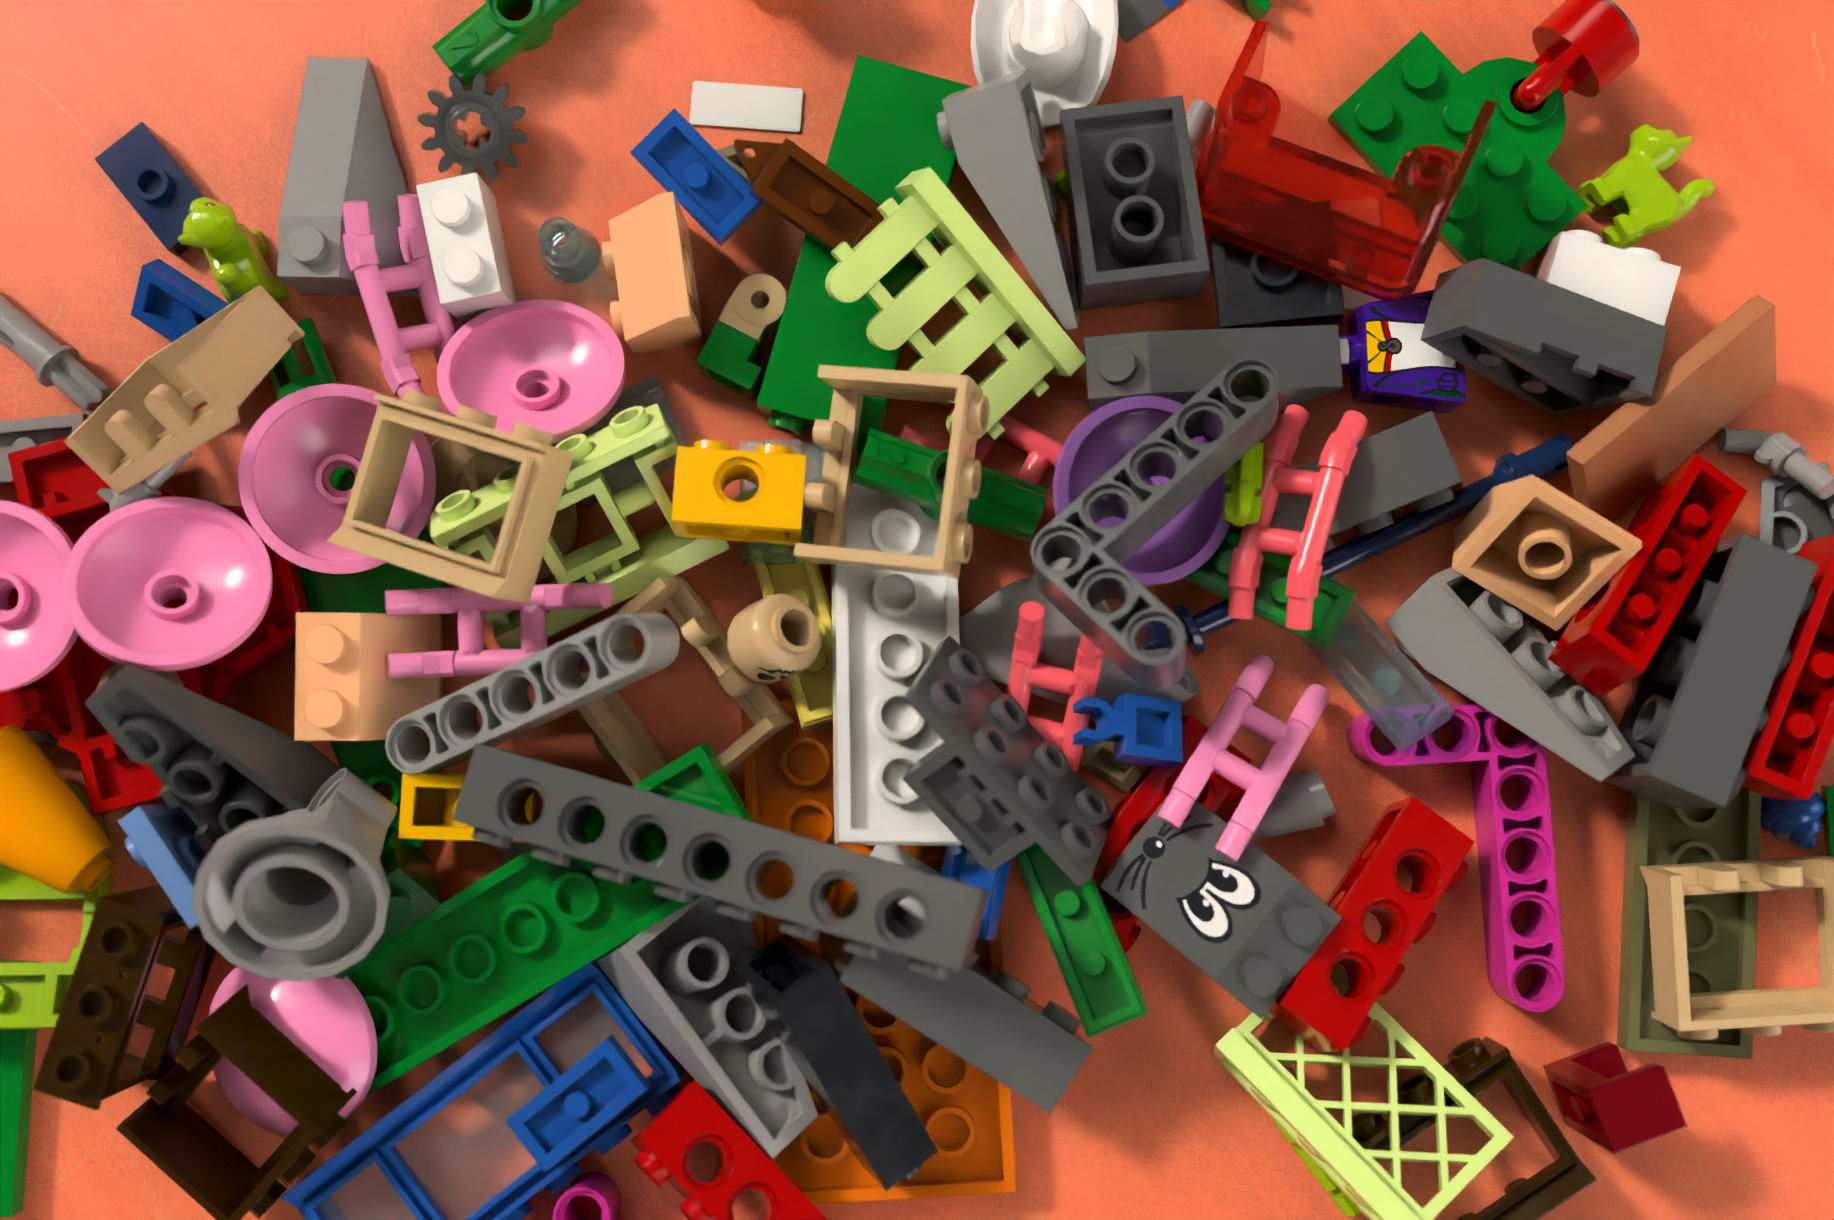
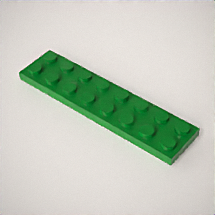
(523, 931)

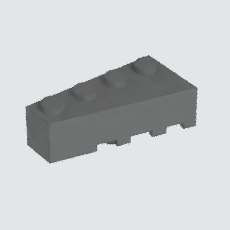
(970, 1014)

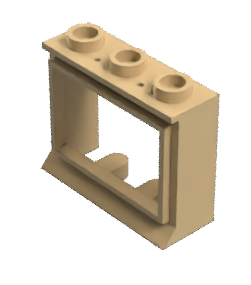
(152, 411)
(839, 440)
(526, 521)
(622, 735)
(1755, 1010)

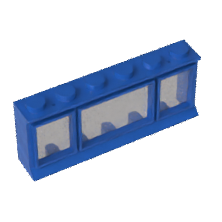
(449, 1142)

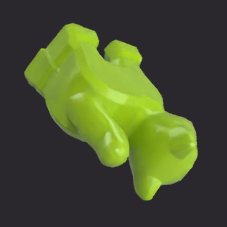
(1639, 192)
(231, 250)

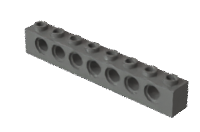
(503, 780)

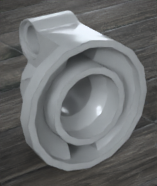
(291, 919)

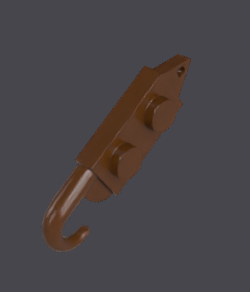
(810, 194)

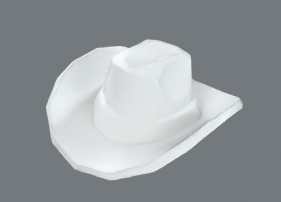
(1061, 43)

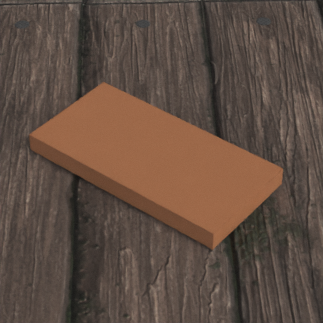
(1685, 410)

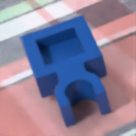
(1140, 726)

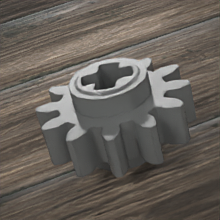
(493, 115)

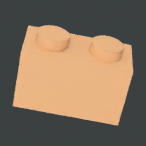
(654, 277)
(1539, 549)
(345, 678)

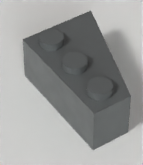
(1542, 339)
(1386, 474)

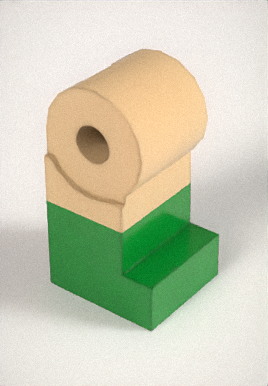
(742, 334)

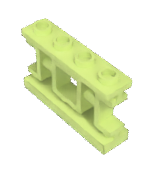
(614, 559)

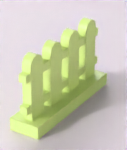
(965, 258)

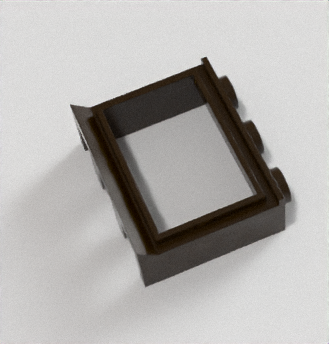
(101, 1002)
(1476, 1067)
(197, 1153)

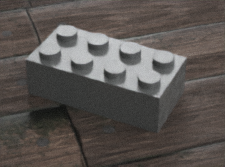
(1713, 675)

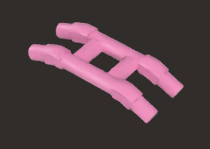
(376, 283)
(469, 606)
(1259, 783)

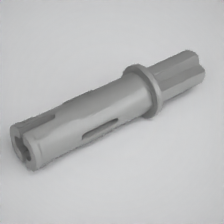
(49, 359)

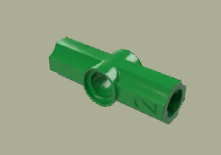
(491, 39)
(912, 474)

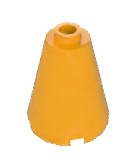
(44, 822)

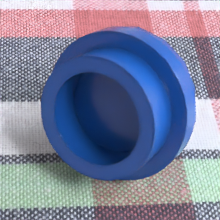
(1798, 821)

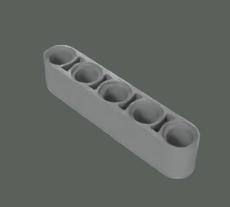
(557, 686)

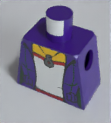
(1393, 364)

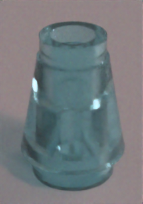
(573, 261)

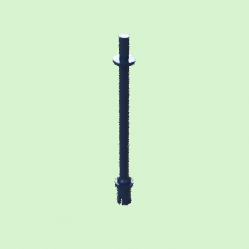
(1542, 461)

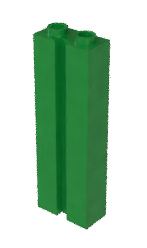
(879, 139)

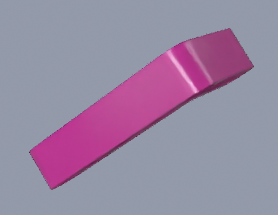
(1495, 828)

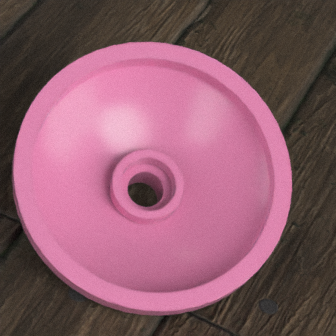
(534, 367)
(290, 469)
(160, 553)
(38, 629)
(323, 1020)

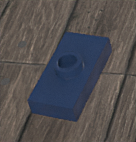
(152, 183)

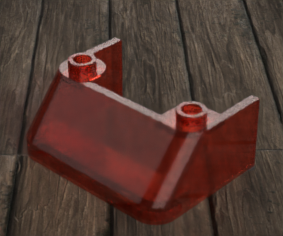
(1318, 209)

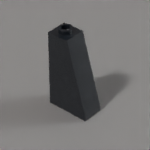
(837, 1058)

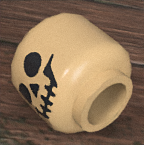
(774, 638)

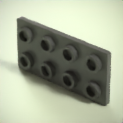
(996, 773)

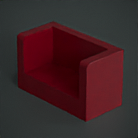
(1613, 1104)

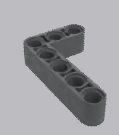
(1145, 511)

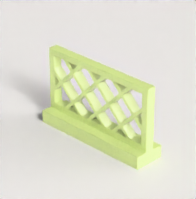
(1331, 1144)

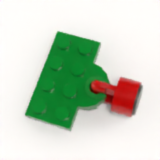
(1511, 194)

